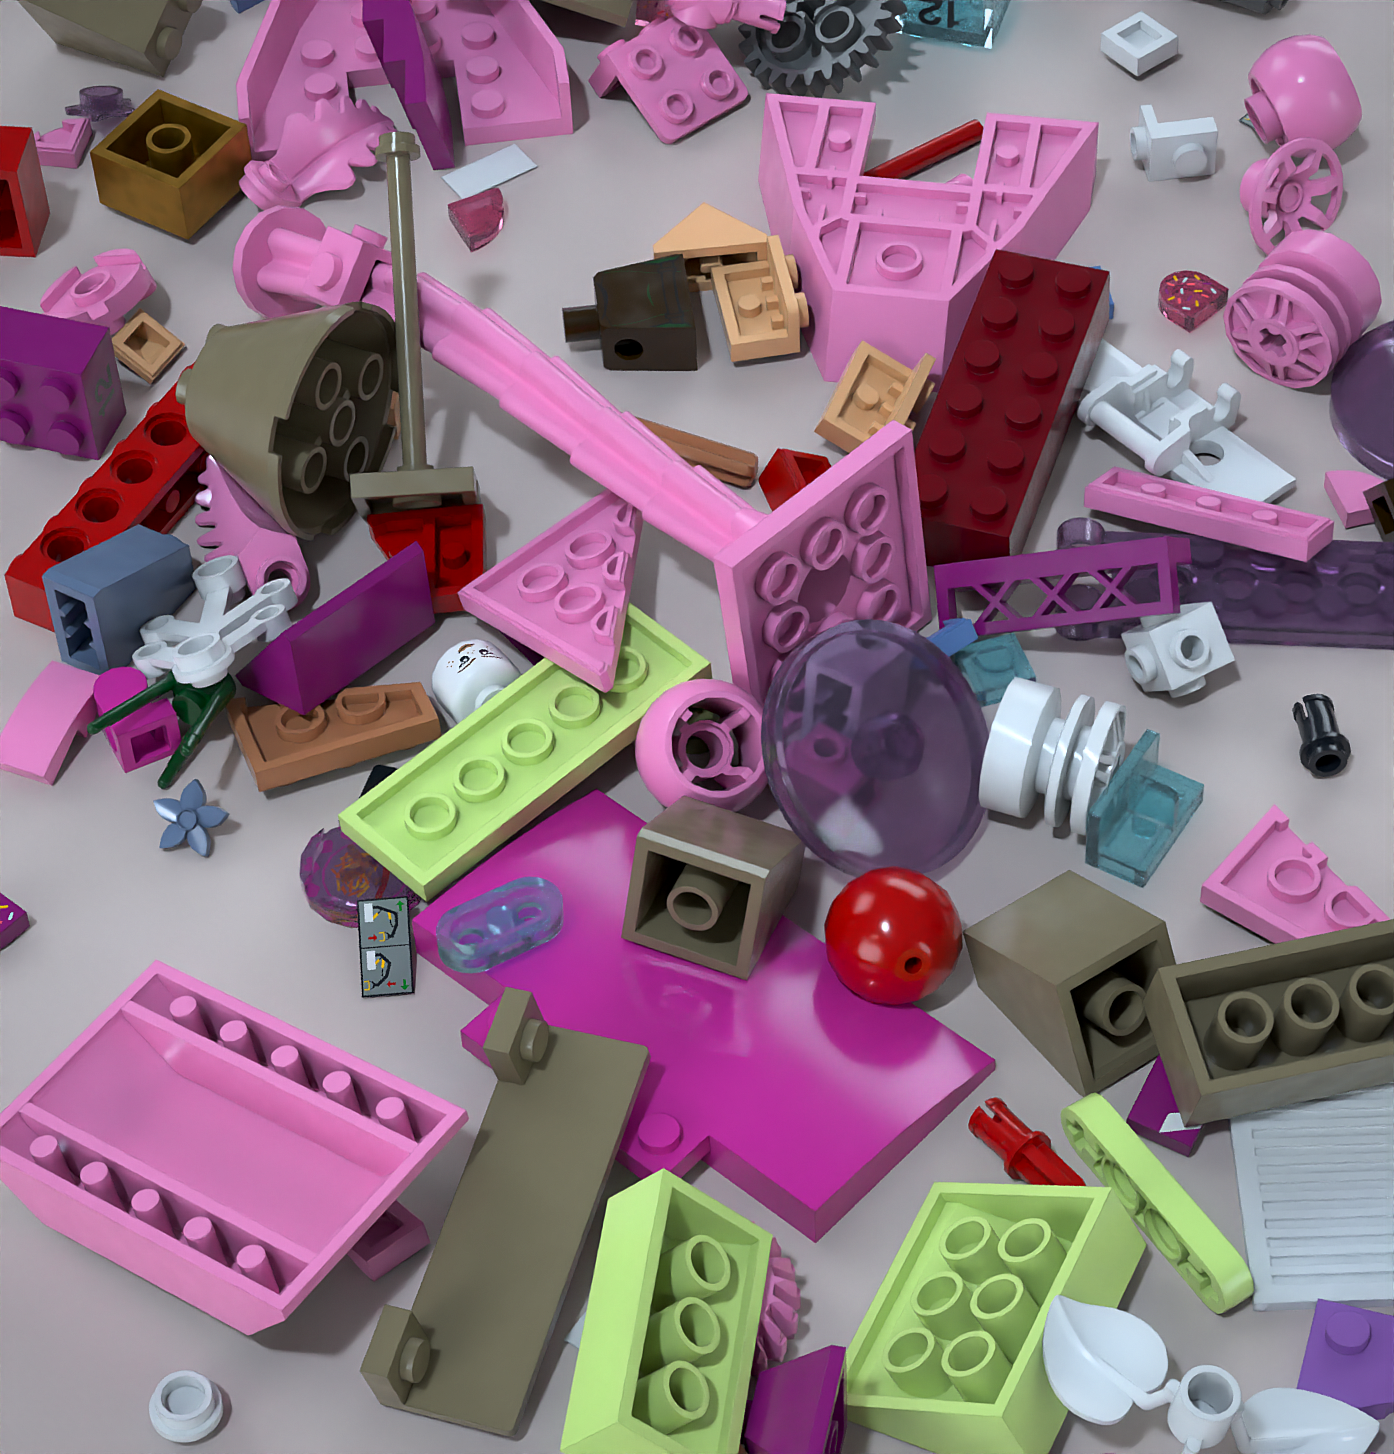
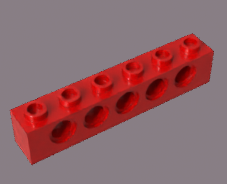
(142, 483)

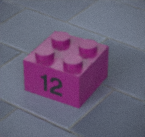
(58, 384)

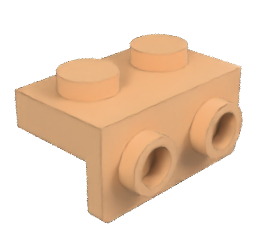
(760, 306)
(872, 395)

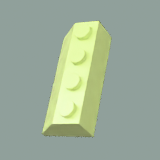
(668, 1325)

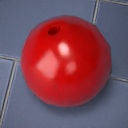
(893, 936)

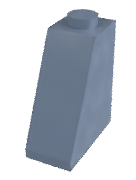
(112, 591)

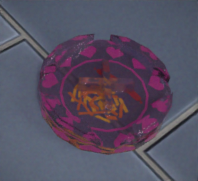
(340, 872)

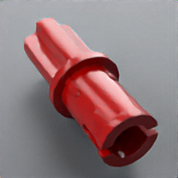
(1024, 1152)

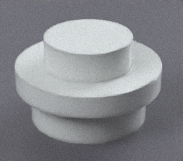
(185, 1406)

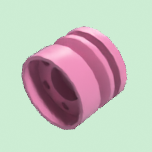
(1302, 308)

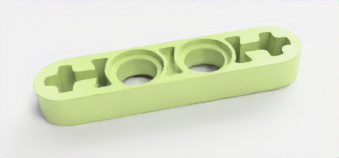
(1157, 1203)

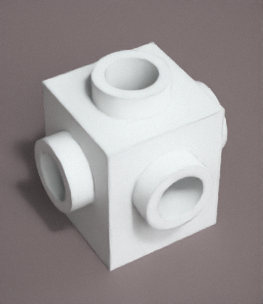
(1177, 649)

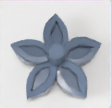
(189, 819)

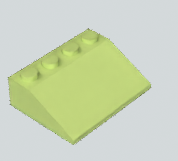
(963, 1310)

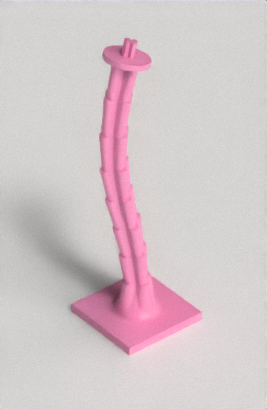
(819, 560)

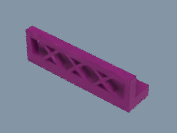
(1066, 567)

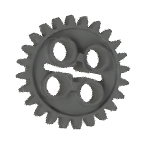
(820, 44)

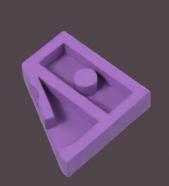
(1351, 1357)

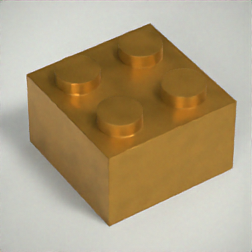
(171, 163)

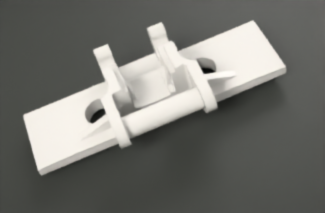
(1170, 424)

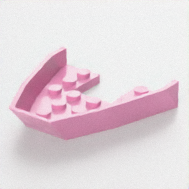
(500, 51)
(909, 255)

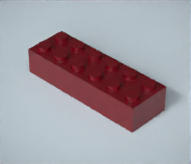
(1007, 405)

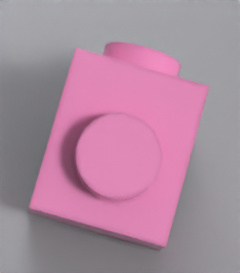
(345, 264)

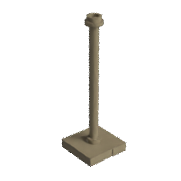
(415, 482)

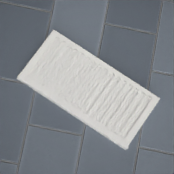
(1318, 1200)

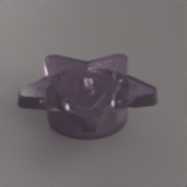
(101, 103)

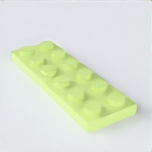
(513, 760)

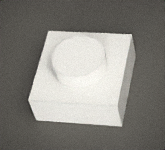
(1139, 43)

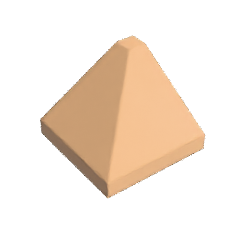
(145, 346)

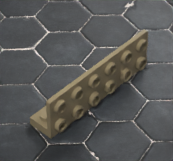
(512, 1226)

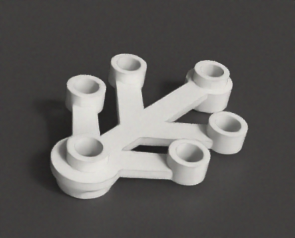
(210, 645)

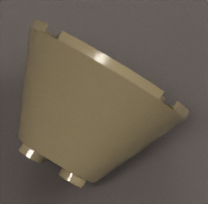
(297, 408)

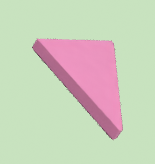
(567, 589)

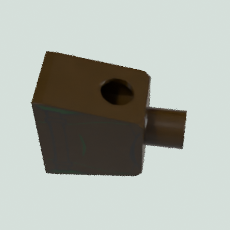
(639, 317)

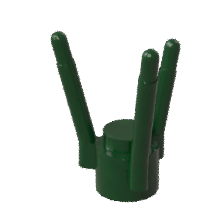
(192, 705)

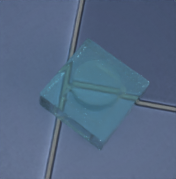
(992, 666)

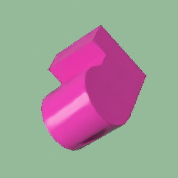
(146, 733)

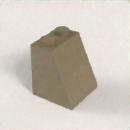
(122, 31)
(710, 885)
(1074, 976)

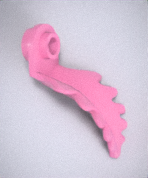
(317, 153)
(247, 533)

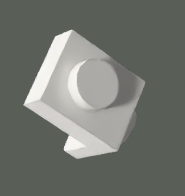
(1174, 147)

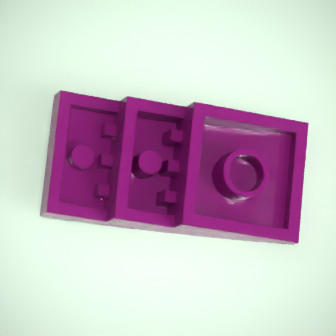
(412, 73)

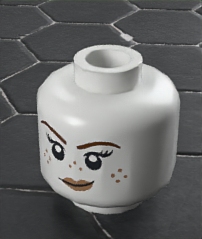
(471, 676)

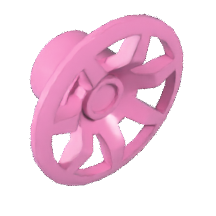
(1284, 193)

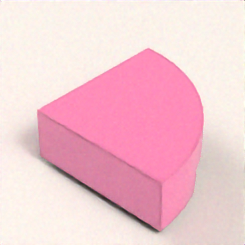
(64, 145)
(1346, 494)

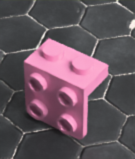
(671, 76)

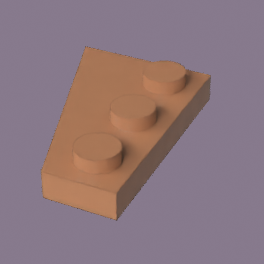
(334, 735)

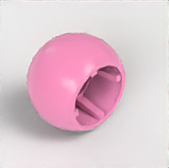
(1302, 93)
(664, 736)

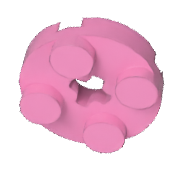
(102, 292)

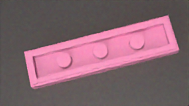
(1209, 513)

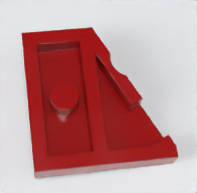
(451, 545)

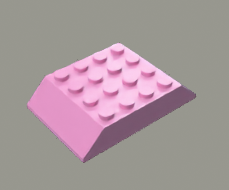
(216, 1147)

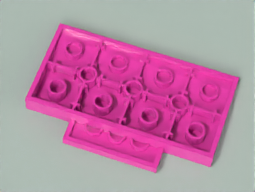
(762, 1078)

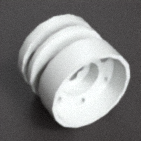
(1041, 753)

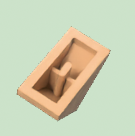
(711, 240)

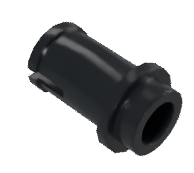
(1323, 746)

